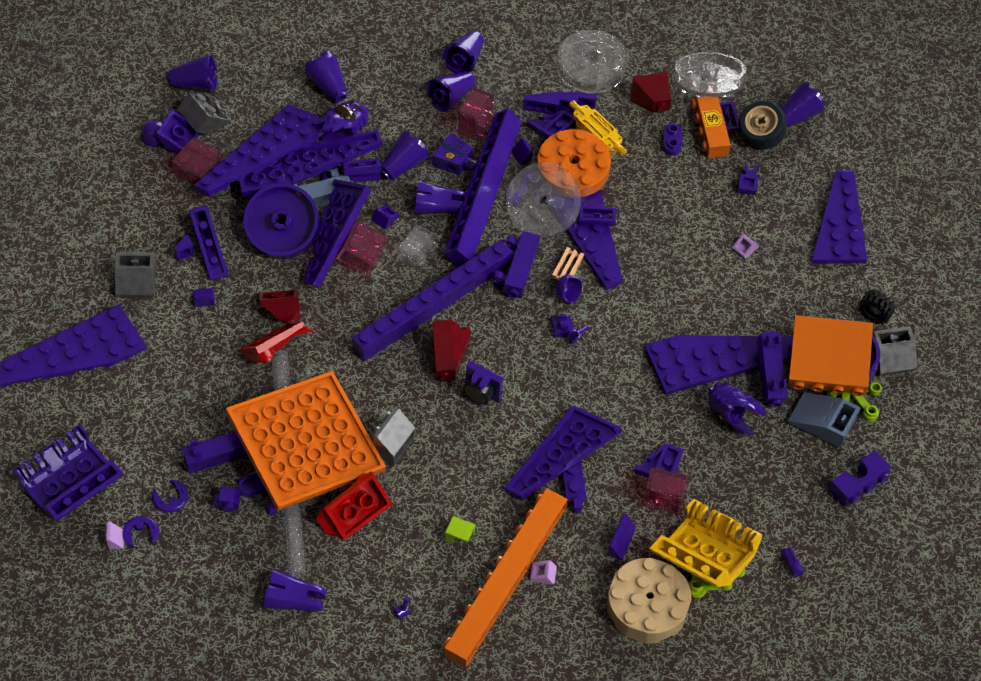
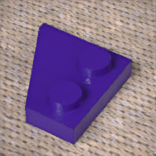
(553, 123)
(666, 457)

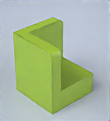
(460, 530)

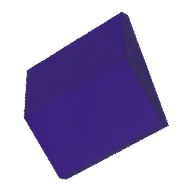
(175, 132)

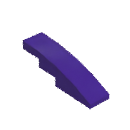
(554, 101)

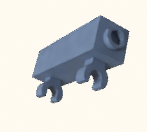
(320, 190)

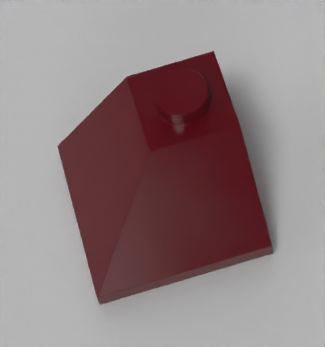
(651, 92)
(282, 304)

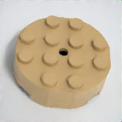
(648, 600)

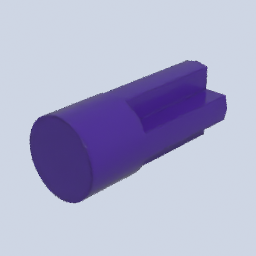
(792, 562)

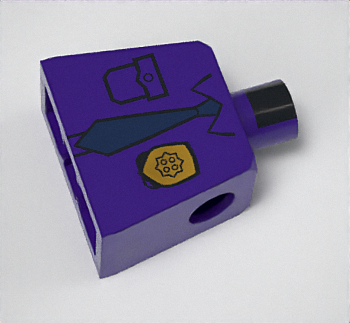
(454, 155)

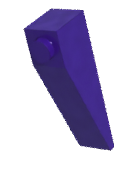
(208, 242)

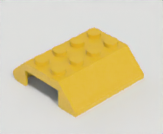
(709, 547)

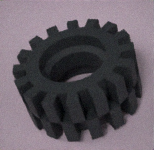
(876, 307)

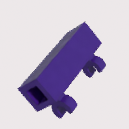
(521, 266)
(772, 368)
(213, 452)

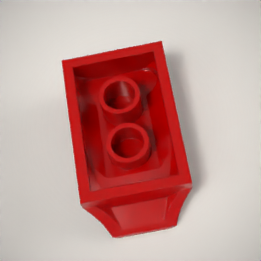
(265, 347)
(354, 507)

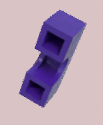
(848, 488)

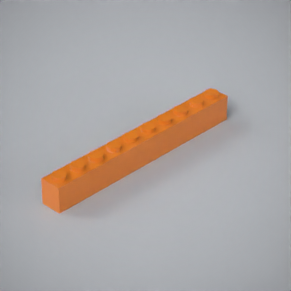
(505, 578)

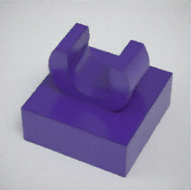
(562, 325)

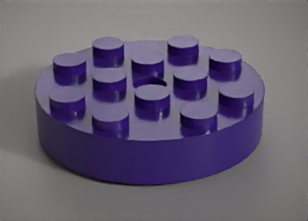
(279, 202)

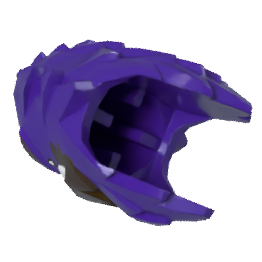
(344, 120)
(731, 404)

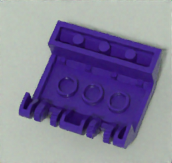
(68, 476)

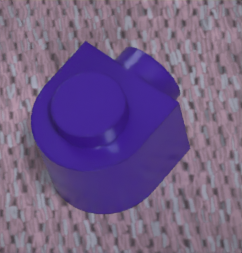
(228, 498)

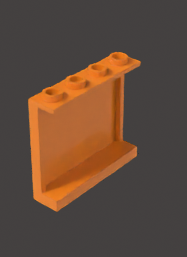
(831, 355)

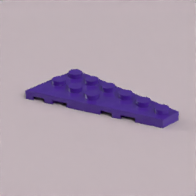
(568, 443)

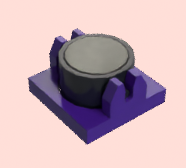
(482, 384)

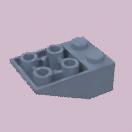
(825, 417)

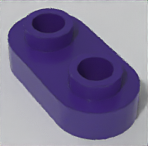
(672, 137)

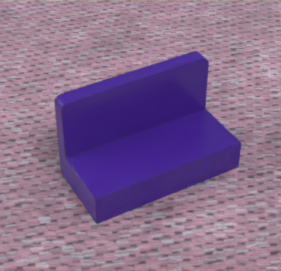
(363, 170)

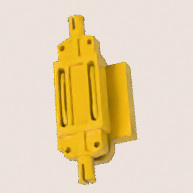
(595, 123)

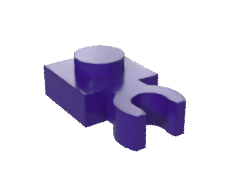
(748, 181)

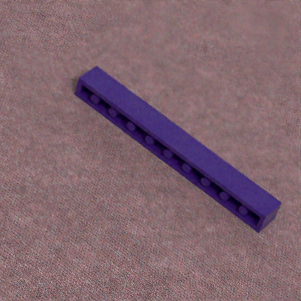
(483, 187)
(431, 300)

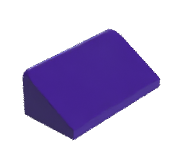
(621, 538)

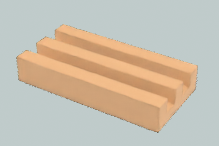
(573, 254)

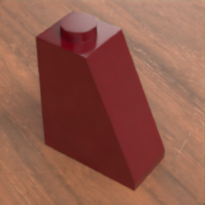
(449, 348)

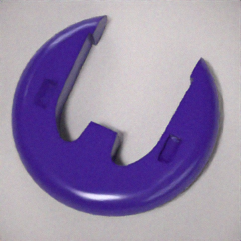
(175, 504)
(139, 522)

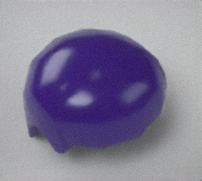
(149, 133)
(568, 288)

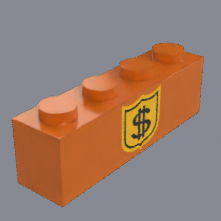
(711, 126)

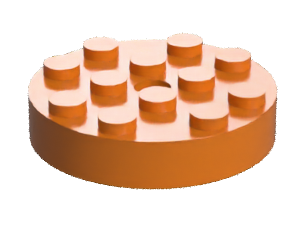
(587, 152)

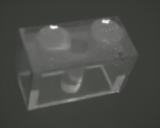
(416, 246)

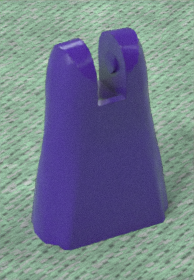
(437, 199)
(292, 593)

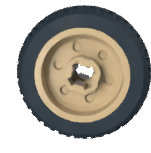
(762, 125)

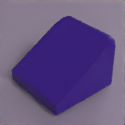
(522, 151)
(384, 216)
(184, 249)
(204, 297)

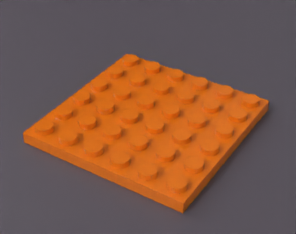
(304, 440)

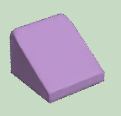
(744, 246)
(114, 536)
(543, 572)

